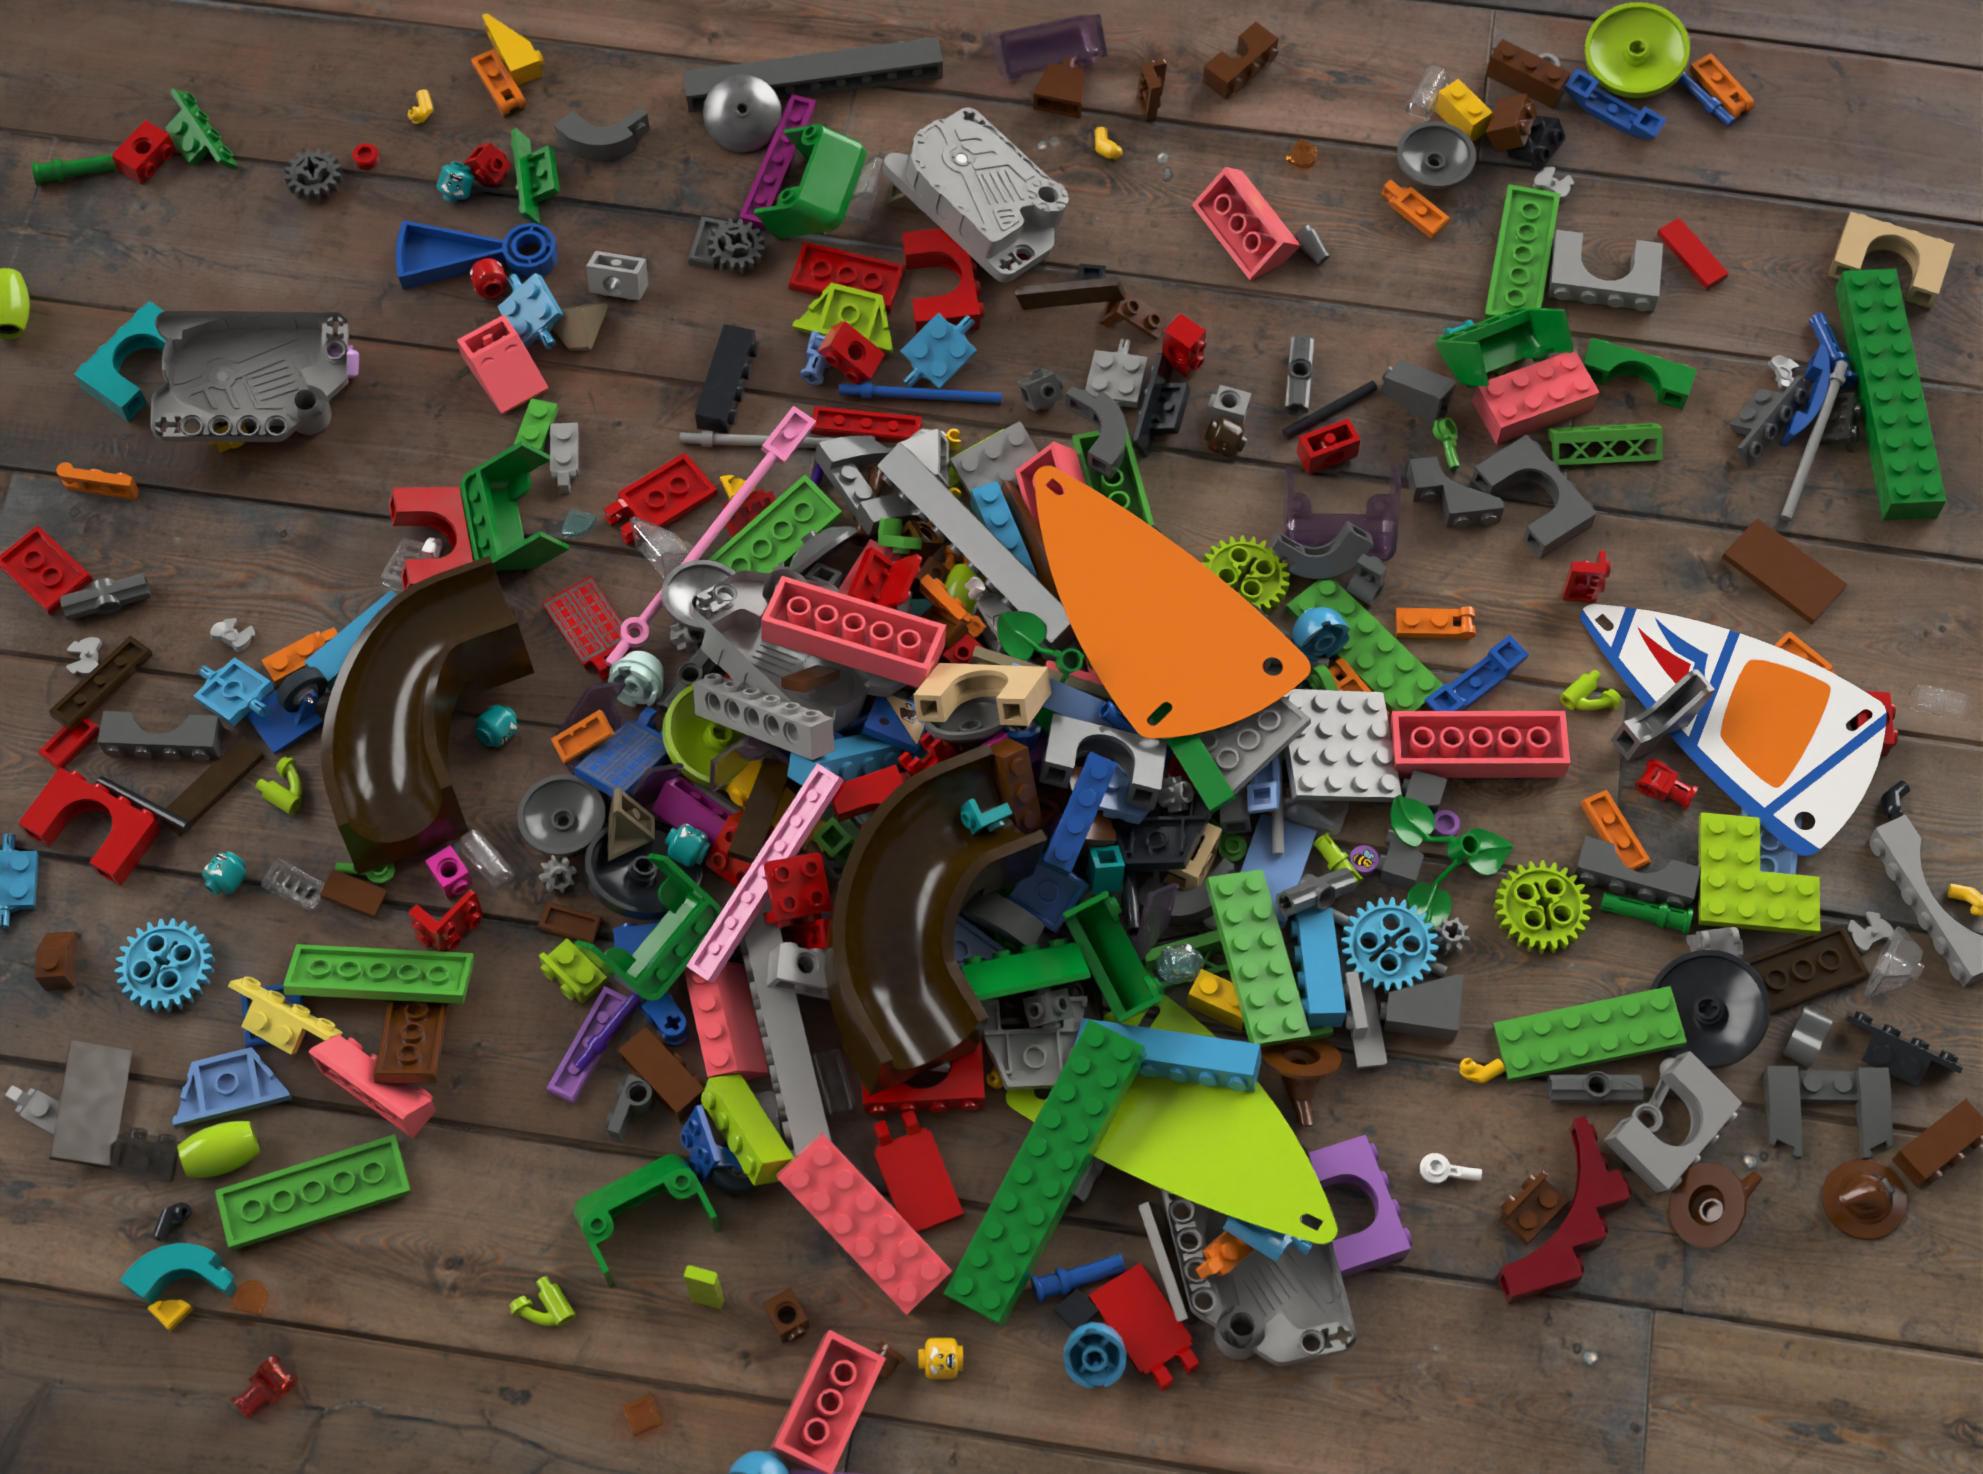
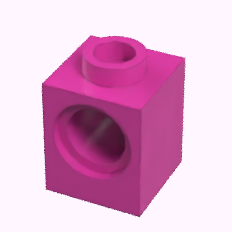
(449, 861)

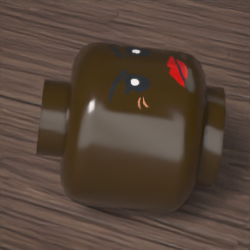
(1225, 436)

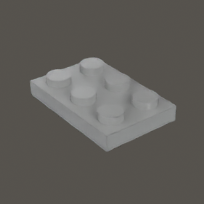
(994, 458)

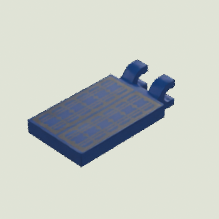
(625, 757)

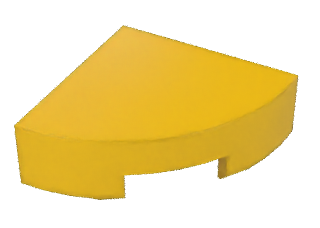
(732, 485)
(170, 1312)

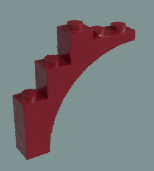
(1596, 1192)

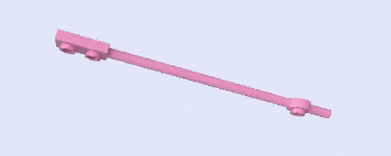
(779, 448)

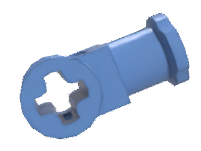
(815, 362)

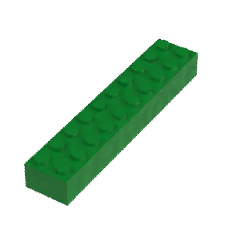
(1891, 395)
(1045, 1173)

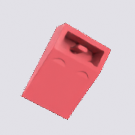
(502, 364)

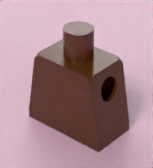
(1061, 89)

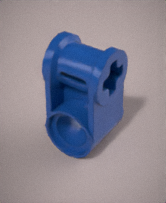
(664, 1015)

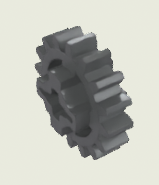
(326, 176)
(737, 249)

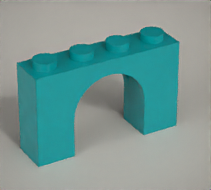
(101, 372)

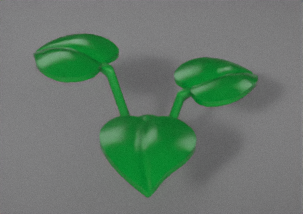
(1020, 635)
(1481, 849)

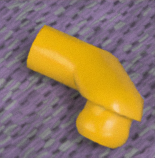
(1967, 894)

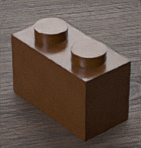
(1511, 122)

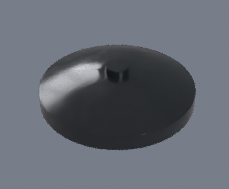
(631, 881)
(1719, 1006)

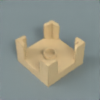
(1199, 863)

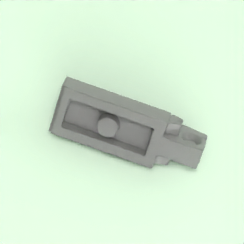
(564, 454)
(35, 1107)

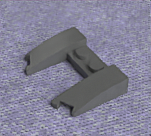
(840, 461)
(1866, 1088)

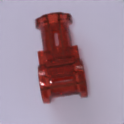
(265, 1386)

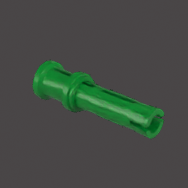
(60, 170)
(1660, 914)

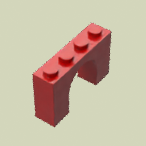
(938, 249)
(435, 508)
(866, 792)
(71, 795)
(960, 1089)

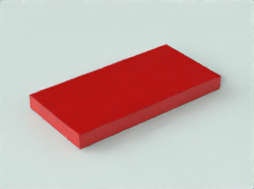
(823, 265)

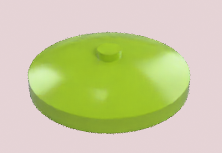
(1637, 50)
(694, 739)

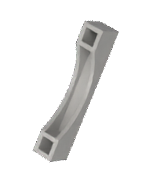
(1899, 850)

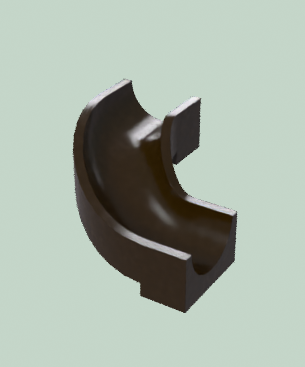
(395, 709)
(897, 915)

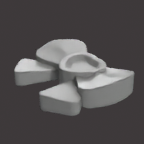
(1545, 181)
(1783, 370)
(226, 633)
(88, 653)
(1877, 931)

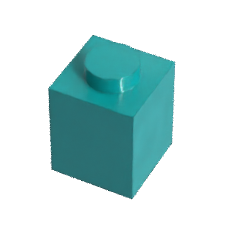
(1105, 869)

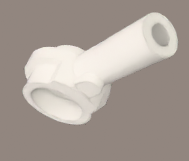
(1437, 1169)

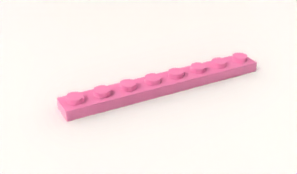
(753, 888)

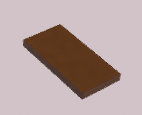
(1784, 571)
(411, 1042)

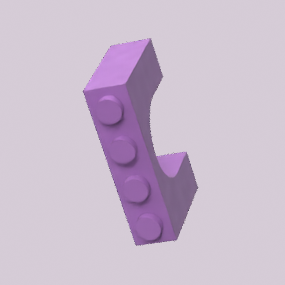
(1385, 1238)

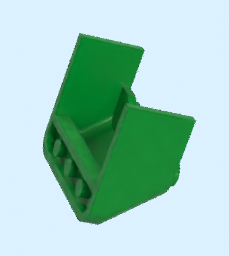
(825, 188)
(1504, 340)
(493, 513)
(670, 944)
(1112, 957)
(665, 1174)

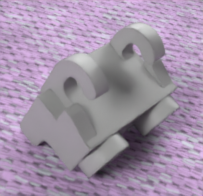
(1717, 939)

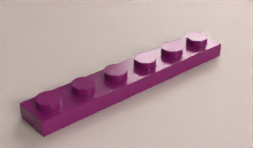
(777, 160)

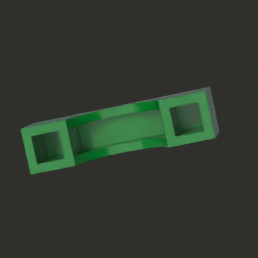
(1668, 379)

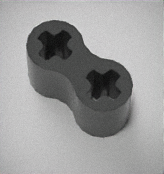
(1807, 1037)

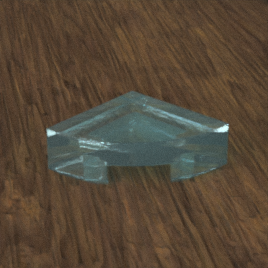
(578, 523)

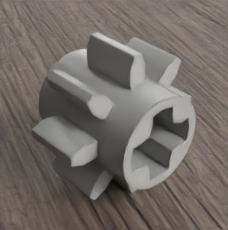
(685, 638)
(1175, 794)
(557, 866)
(1453, 927)

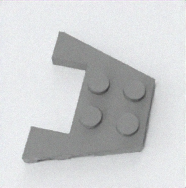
(1031, 1055)

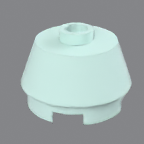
(642, 677)

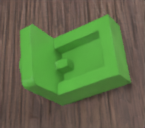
(890, 535)

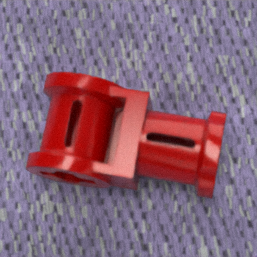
(1664, 784)

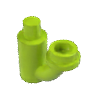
(1577, 692)
(278, 795)
(552, 1297)

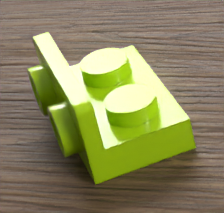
(573, 971)

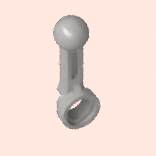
(1656, 1099)

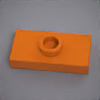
(583, 737)

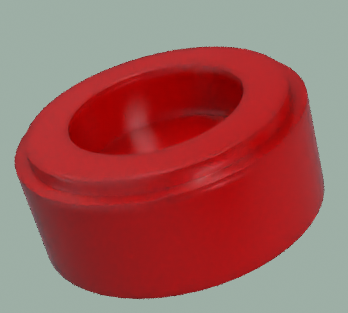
(366, 156)

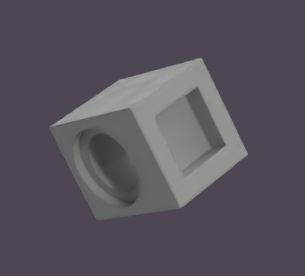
(1233, 397)

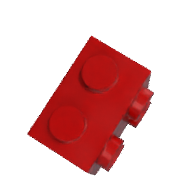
(883, 580)
(718, 860)
(796, 889)
(448, 931)

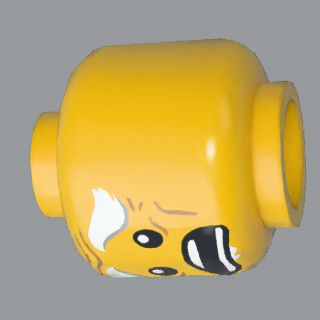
(941, 1358)

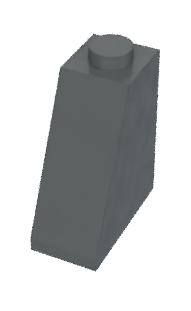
(1419, 391)
(1425, 1009)

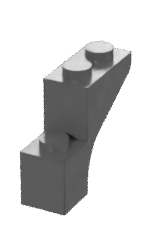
(1459, 503)
(1668, 714)

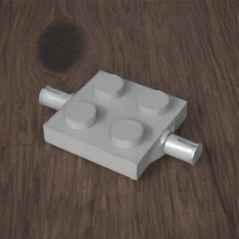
(1118, 375)

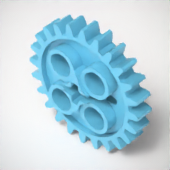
(1408, 964)
(164, 965)

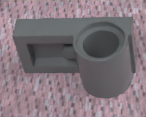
(1368, 579)
(619, 1120)

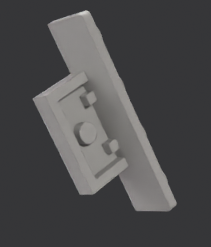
(1362, 1018)

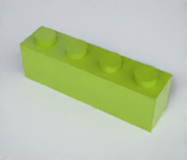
(746, 1128)

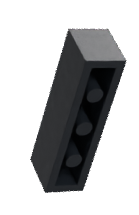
(726, 379)

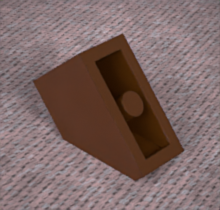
(57, 961)

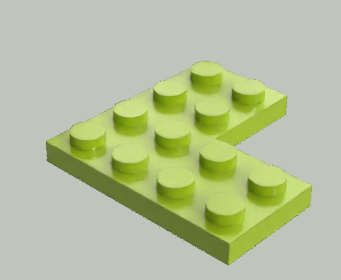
(1738, 893)

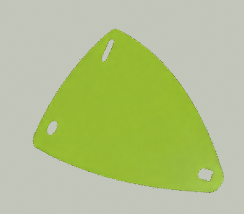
(1209, 1144)

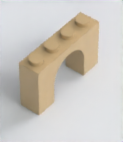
(1924, 253)
(1018, 691)

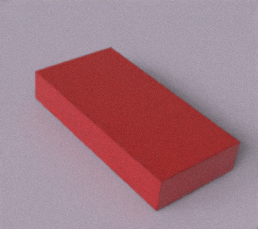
(68, 744)

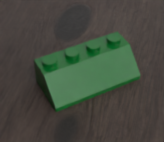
(1025, 970)

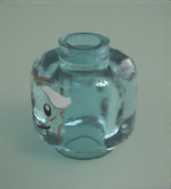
(1179, 963)

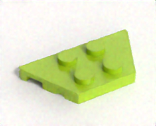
(859, 308)

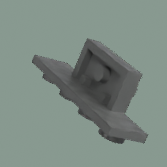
(1765, 417)

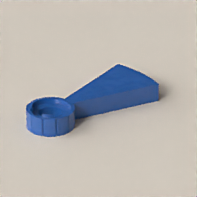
(439, 253)

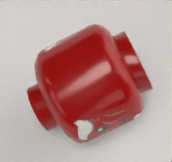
(488, 278)

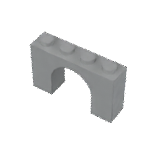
(1573, 282)
(1709, 1108)

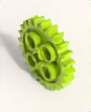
(1268, 587)
(1567, 903)

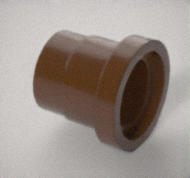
(891, 1361)

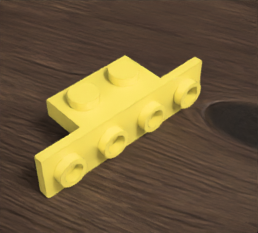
(278, 1019)

